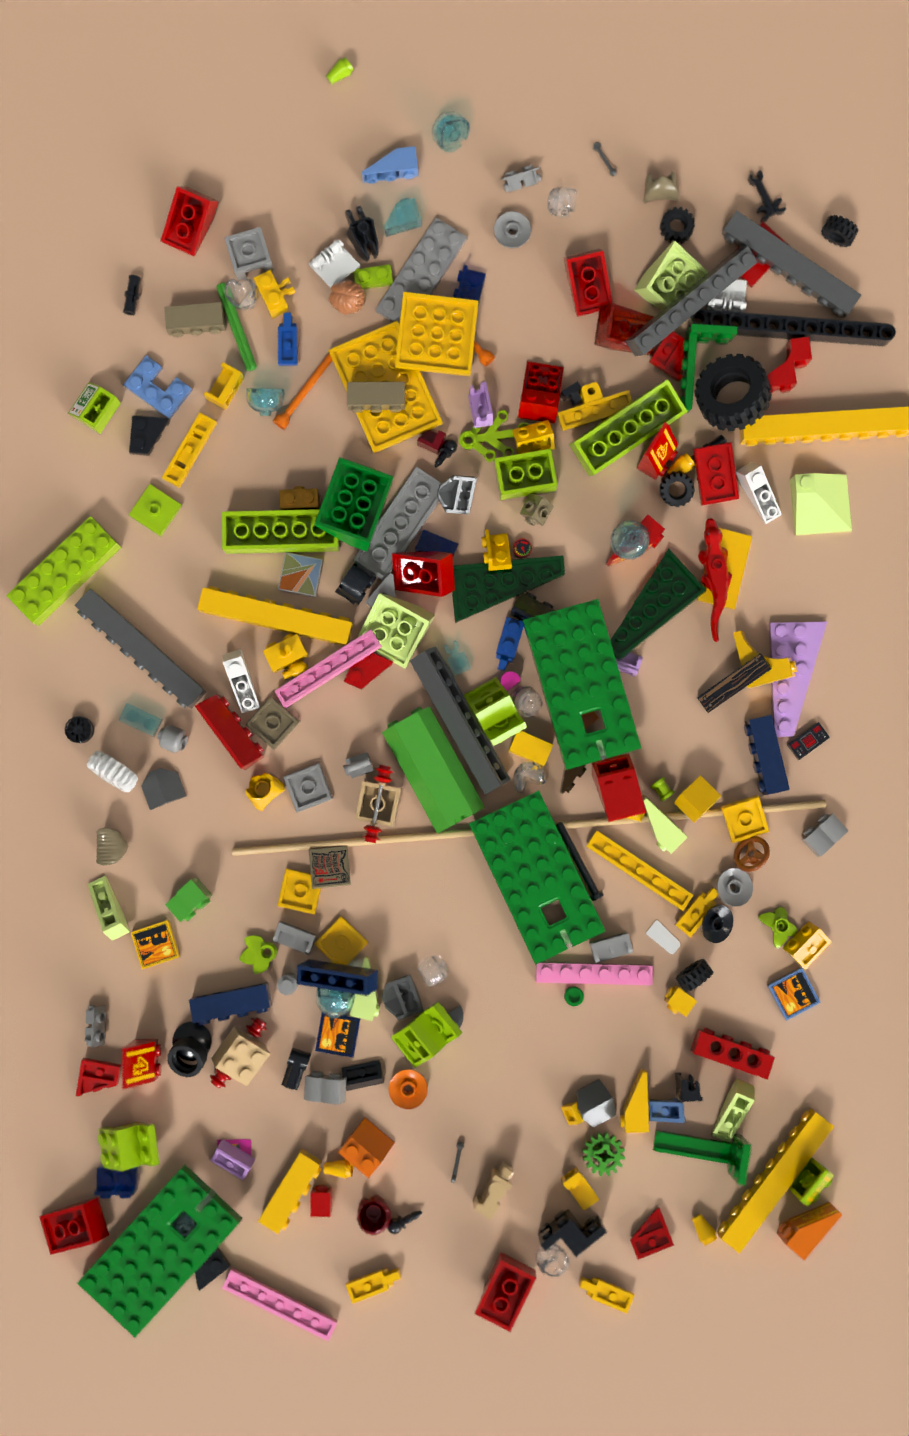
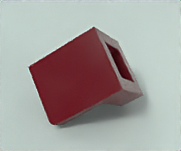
(432, 441)

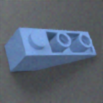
(395, 165)

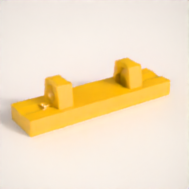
(189, 450)

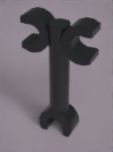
(769, 208)

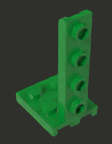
(703, 334)
(734, 1154)

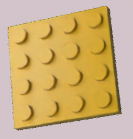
(436, 334)

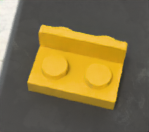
(534, 437)
(497, 551)
(807, 945)

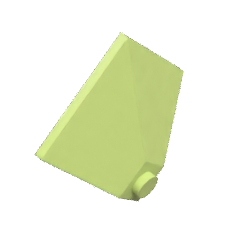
(669, 276)
(820, 503)
(397, 627)

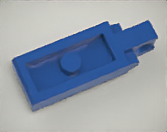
(287, 342)
(509, 642)

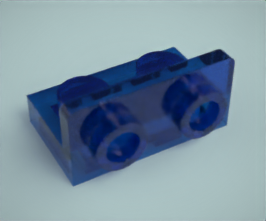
(470, 284)
(432, 542)
(116, 1183)

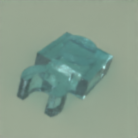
(458, 661)

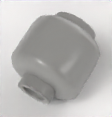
(172, 738)

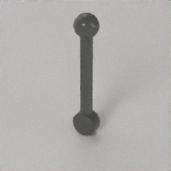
(597, 147)
(460, 1145)

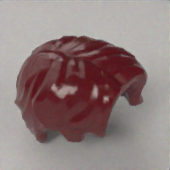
(373, 1215)

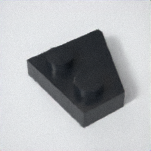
(145, 433)
(211, 1269)

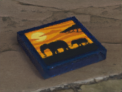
(338, 1035)

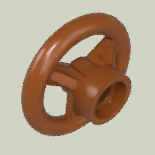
(752, 855)

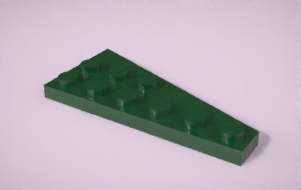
(481, 589)
(661, 599)

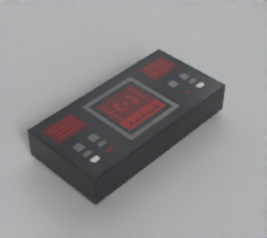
(808, 741)

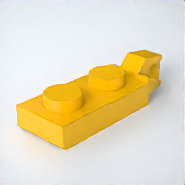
(694, 915)
(372, 1284)
(607, 1293)

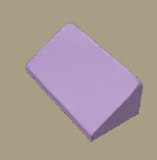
(232, 1159)

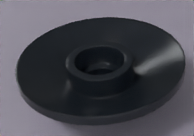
(717, 923)
(194, 1031)

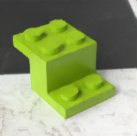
(495, 711)
(426, 1034)
(128, 1146)

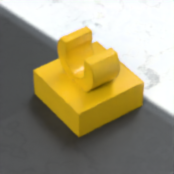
(572, 1113)

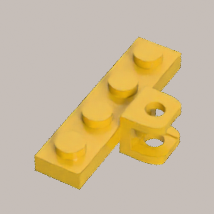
(593, 407)

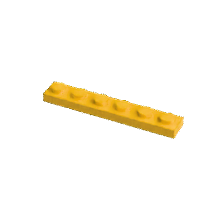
(639, 870)

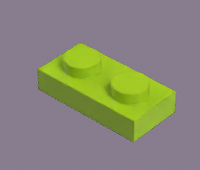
(374, 276)

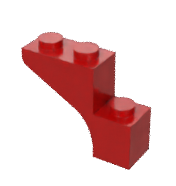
(798, 355)

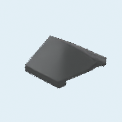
(457, 494)
(162, 788)
(402, 997)
(595, 1103)

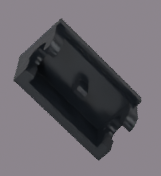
(685, 1089)

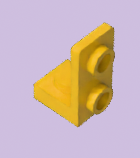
(579, 1188)

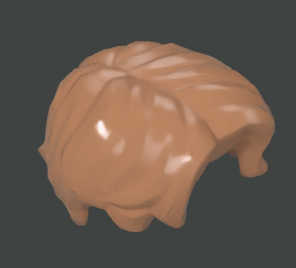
(347, 297)

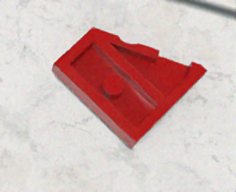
(669, 356)
(366, 670)
(97, 1075)
(651, 1236)

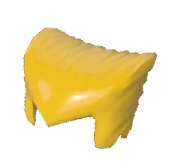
(263, 790)

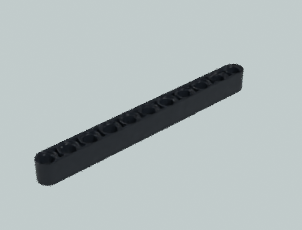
(800, 323)

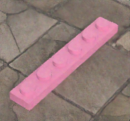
(328, 668)
(594, 973)
(280, 1304)

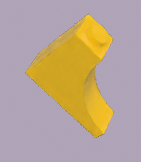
(781, 668)

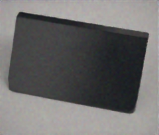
(363, 1075)

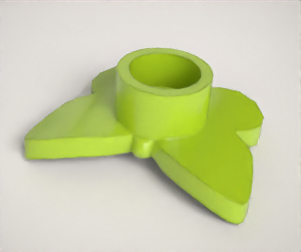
(779, 925)

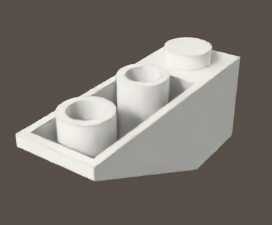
(758, 491)
(240, 680)

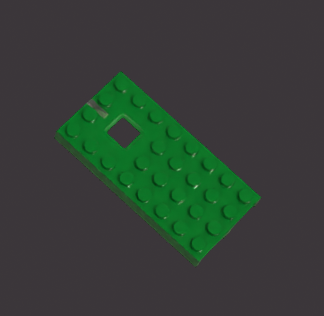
(578, 678)
(533, 872)
(153, 1258)

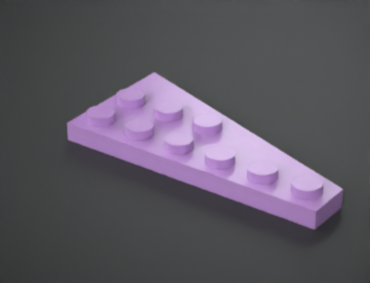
(801, 644)

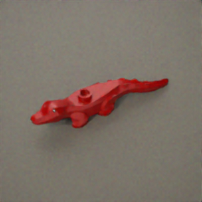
(716, 572)

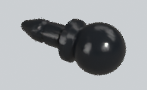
(448, 448)
(397, 1224)

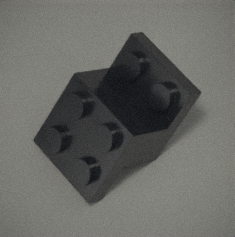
(571, 1232)

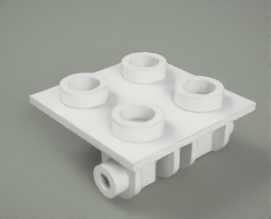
(334, 263)
(730, 299)

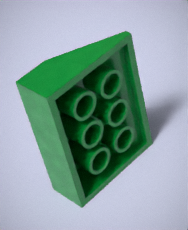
(354, 503)

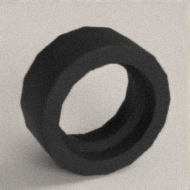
(178, 1065)

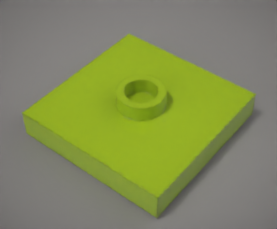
(155, 510)

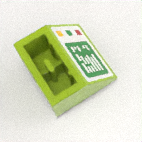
(94, 407)

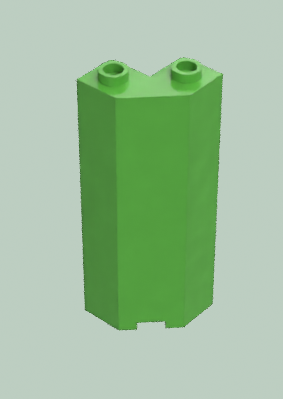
(433, 769)

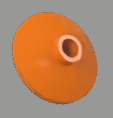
(408, 1099)

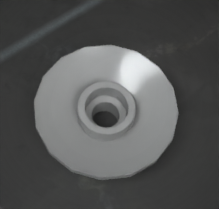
(512, 221)
(742, 887)

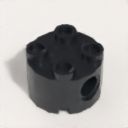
(355, 582)

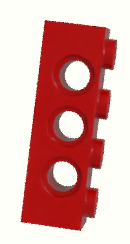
(760, 1067)

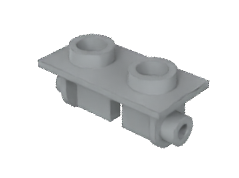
(528, 176)
(96, 1034)

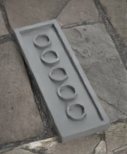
(423, 268)
(400, 523)

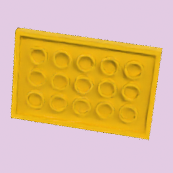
(373, 360)

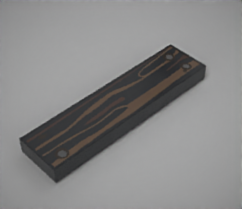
(734, 683)

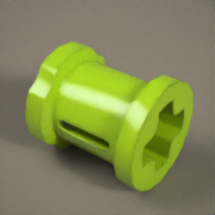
(662, 789)

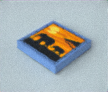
(793, 993)

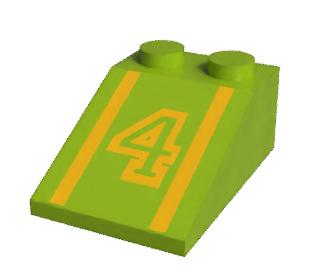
(811, 1182)

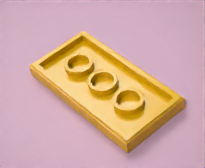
(738, 549)

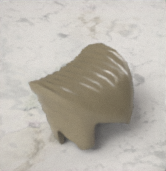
(661, 188)
(110, 846)

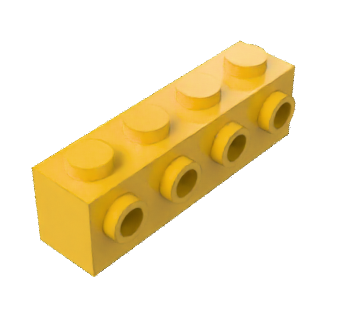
(289, 1191)

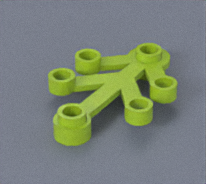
(490, 437)

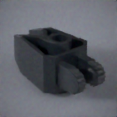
(362, 234)

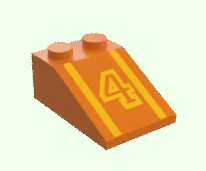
(807, 1229)

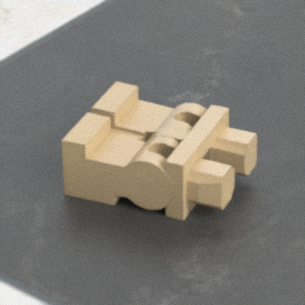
(496, 1189)

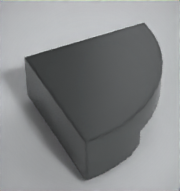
(457, 1015)

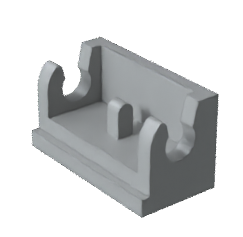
(294, 937)
(611, 947)

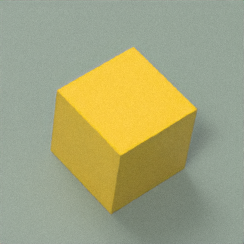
(697, 799)

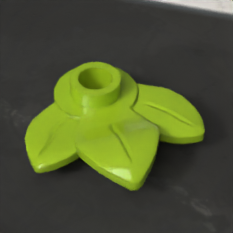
(255, 954)

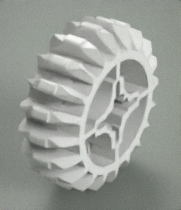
(112, 771)

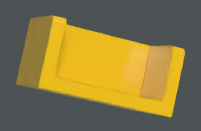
(225, 386)
(530, 748)

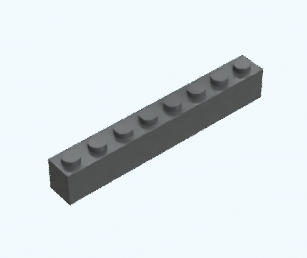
(791, 264)
(691, 301)
(144, 652)
(460, 720)

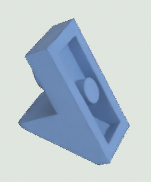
(666, 1110)

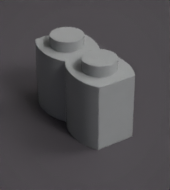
(824, 834)
(325, 1088)

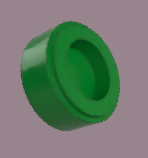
(573, 996)

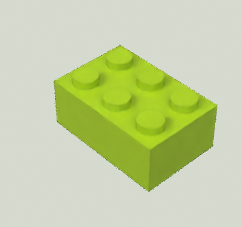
(525, 474)

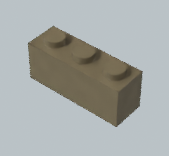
(195, 319)
(376, 396)

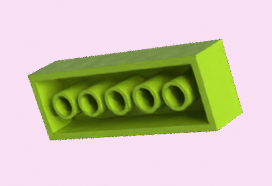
(628, 427)
(274, 532)
(63, 571)

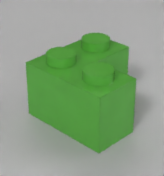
(188, 899)

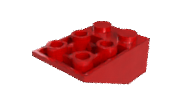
(541, 392)
(618, 787)

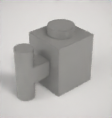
(358, 766)

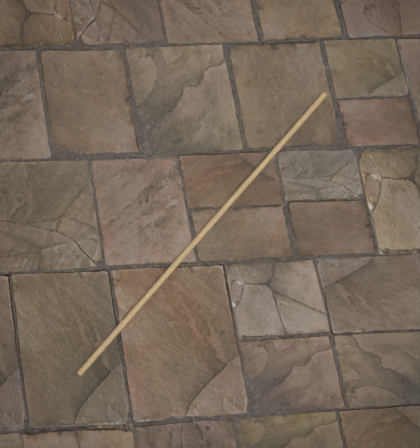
(468, 832)

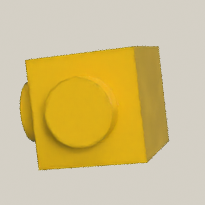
(679, 1001)

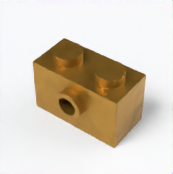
(299, 499)

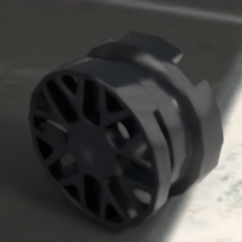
(79, 729)

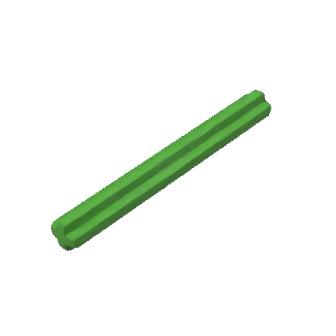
(237, 330)

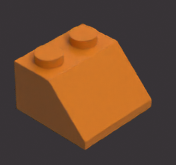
(366, 1147)

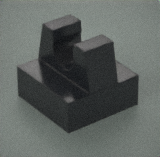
(572, 393)

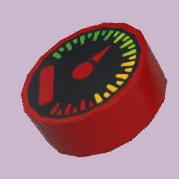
(522, 548)

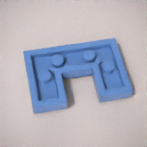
(164, 402)

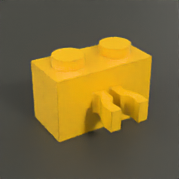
(273, 293)
(284, 653)

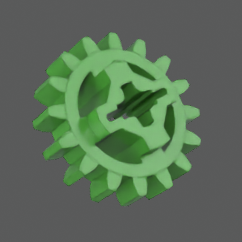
(614, 1156)

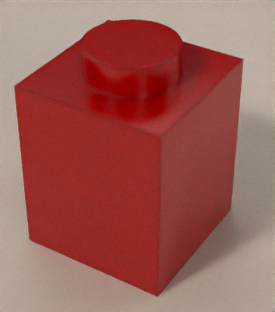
(321, 1201)

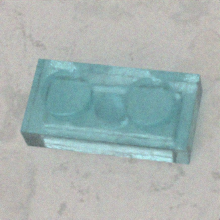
(140, 719)

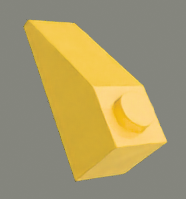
(635, 1111)

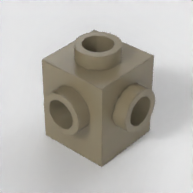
(536, 510)

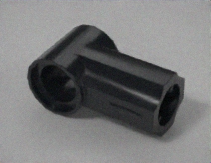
(297, 1064)

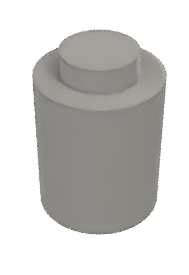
(287, 984)

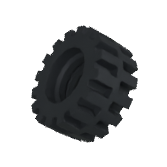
(681, 215)
(839, 231)
(685, 497)
(694, 975)

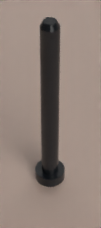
(596, 894)

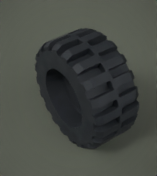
(727, 371)

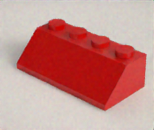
(230, 732)

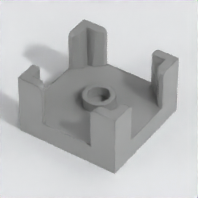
(248, 252)

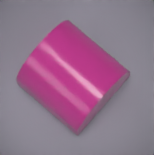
(509, 680)

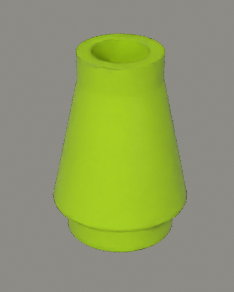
(339, 71)

